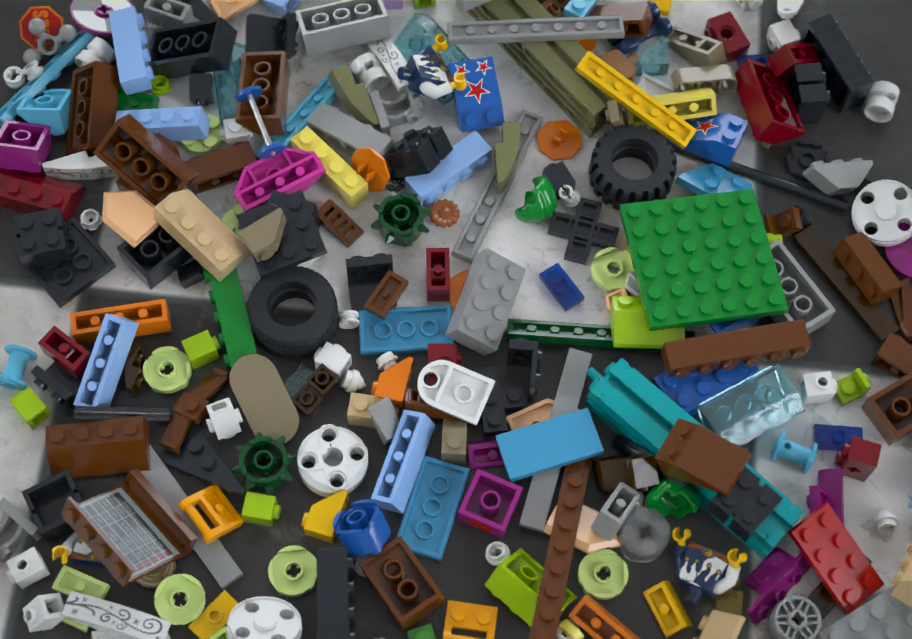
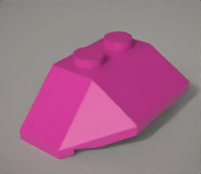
(286, 173)

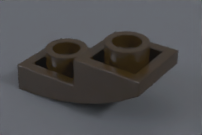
(133, 375)
(316, 390)

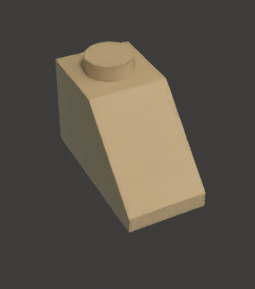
(358, 412)

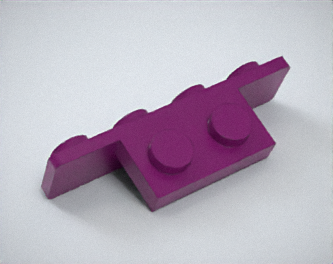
(828, 491)
(773, 581)

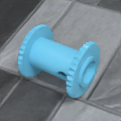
(16, 367)
(794, 452)

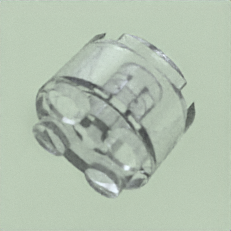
(651, 546)

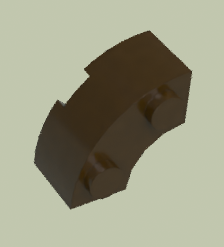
(636, 471)

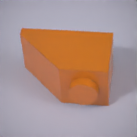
(394, 382)

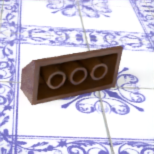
(271, 73)
(91, 106)
(144, 160)
(99, 447)

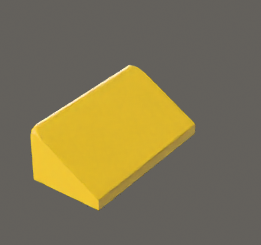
(667, 608)

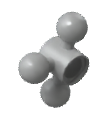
(37, 27)

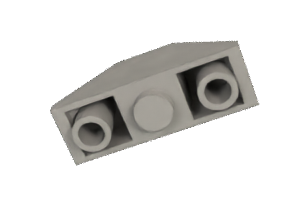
(838, 176)

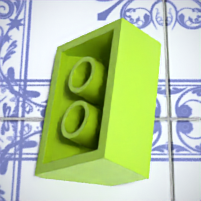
(630, 325)
(518, 584)

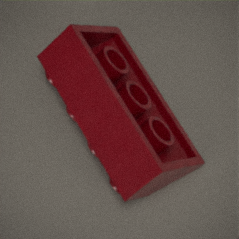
(767, 104)
(38, 192)

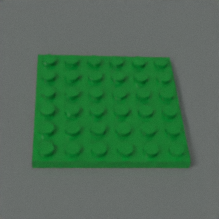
(702, 260)

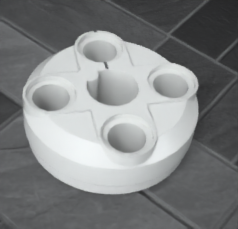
(884, 212)
(332, 460)
(264, 619)

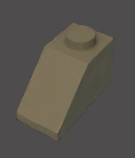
(265, 235)
(454, 440)

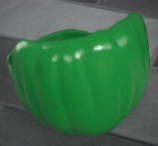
(538, 203)
(672, 499)

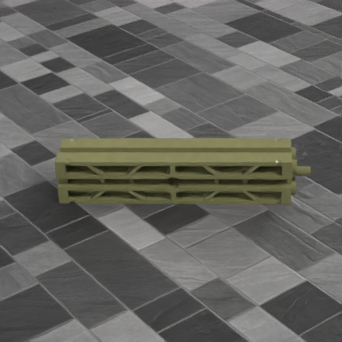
(551, 65)

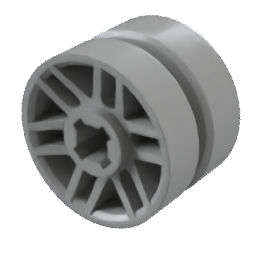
(802, 612)

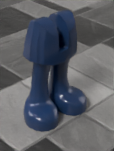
(660, 27)

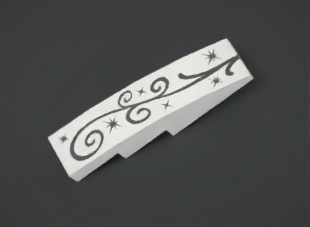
(390, 60)
(78, 167)
(114, 618)

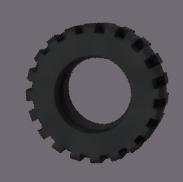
(634, 143)

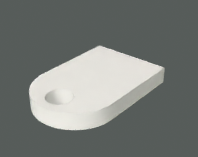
(456, 391)

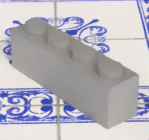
(347, 132)

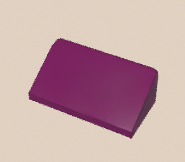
(483, 453)

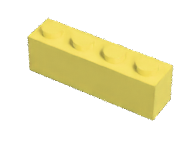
(684, 104)
(338, 174)

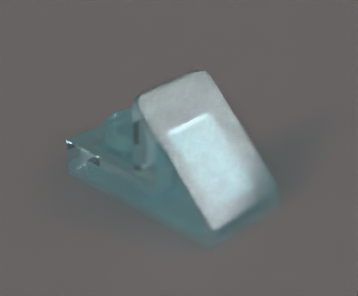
(653, 60)

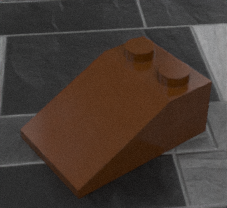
(892, 410)
(701, 457)
(402, 584)

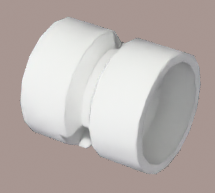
(96, 51)
(369, 71)
(881, 101)

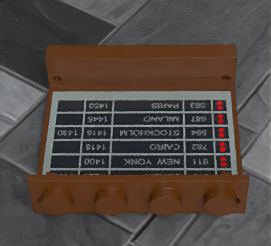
(130, 528)

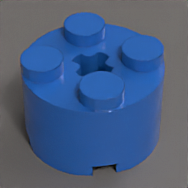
(362, 528)

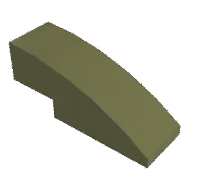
(352, 95)
(506, 154)

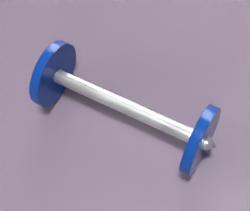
(250, 94)

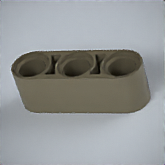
(717, 77)

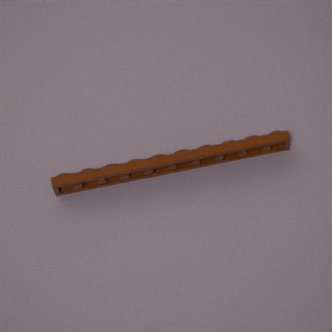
(560, 551)

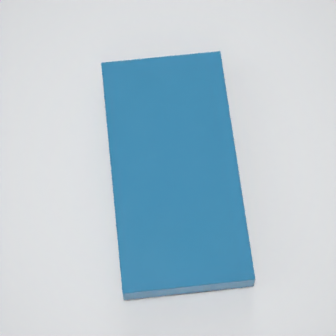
(404, 330)
(549, 444)
(433, 507)

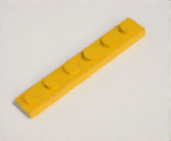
(635, 100)

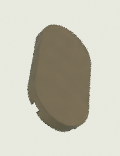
(263, 397)

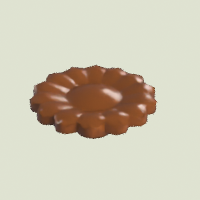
(444, 213)

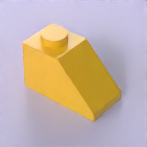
(319, 520)

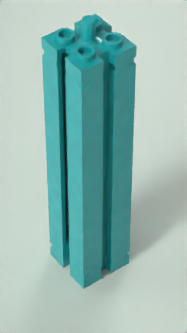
(646, 416)

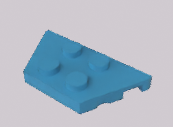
(711, 180)

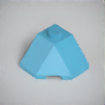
(48, 110)

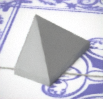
(384, 419)

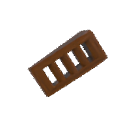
(328, 207)
(415, 403)

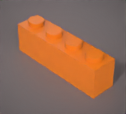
(151, 316)
(599, 621)

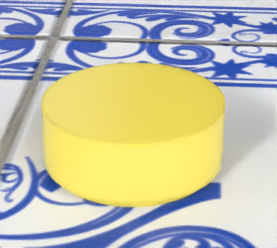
(570, 630)

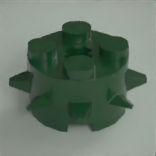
(401, 219)
(264, 477)

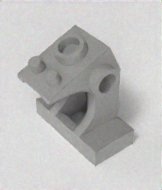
(407, 100)
(18, 525)

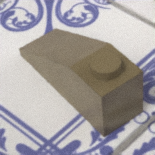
(696, 48)

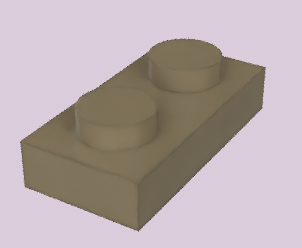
(615, 114)

